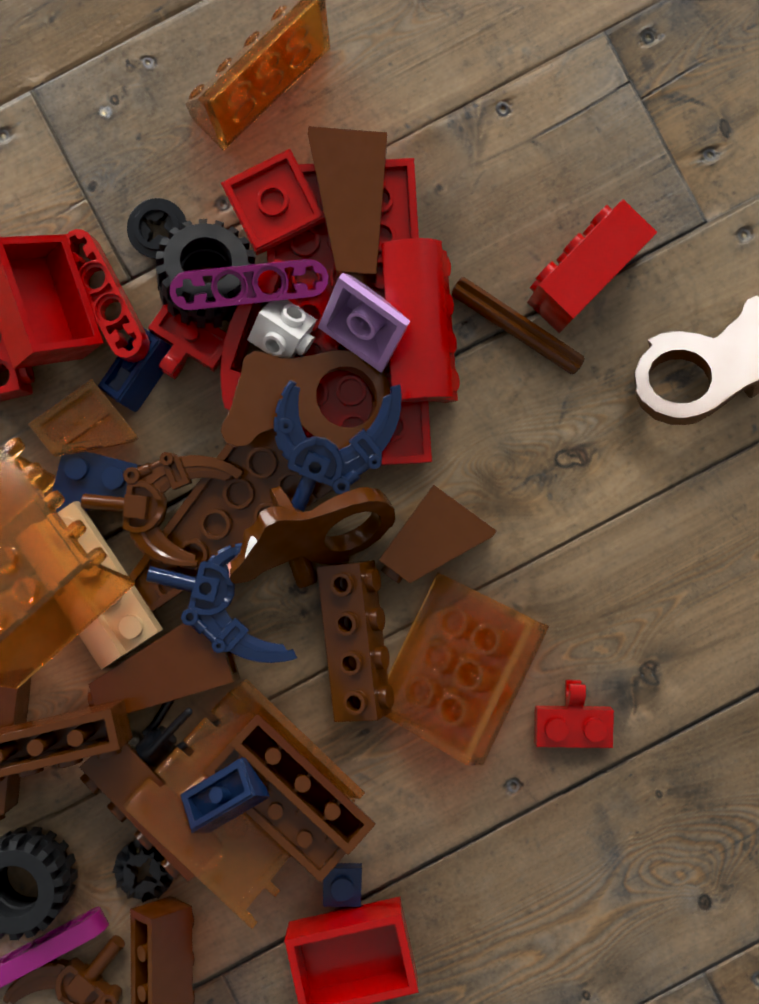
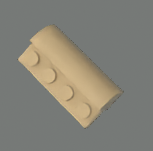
(127, 620)

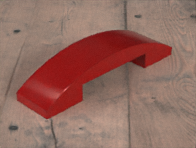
(238, 332)

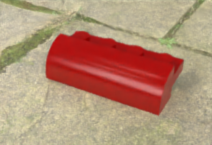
(418, 287)

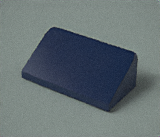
(133, 381)
(223, 797)

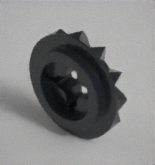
(154, 211)
(126, 873)

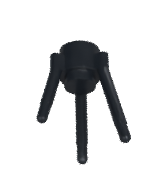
(159, 742)

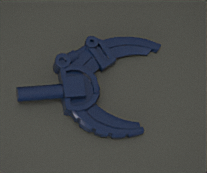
(320, 458)
(206, 611)

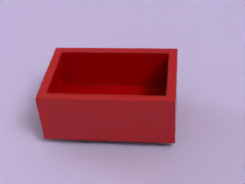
(589, 264)
(44, 302)
(352, 955)

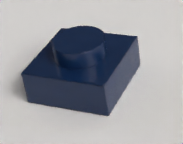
(343, 886)

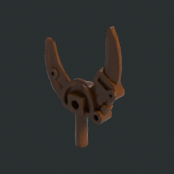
(146, 505)
(72, 979)

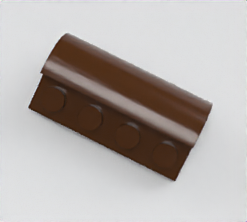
(304, 806)

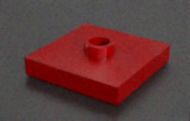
(273, 201)

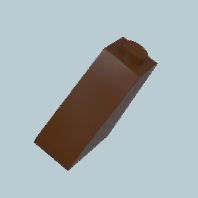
(433, 536)

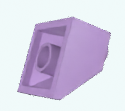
(363, 321)

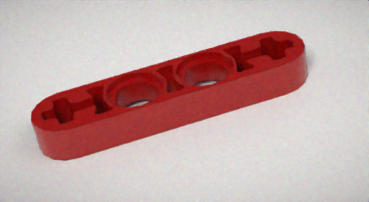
(108, 293)

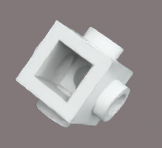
(283, 330)

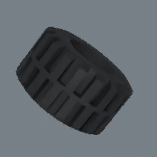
(195, 247)
(53, 875)

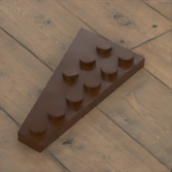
(222, 510)

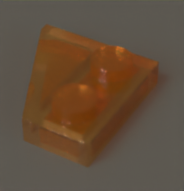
(82, 423)

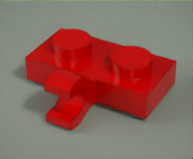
(200, 344)
(574, 723)

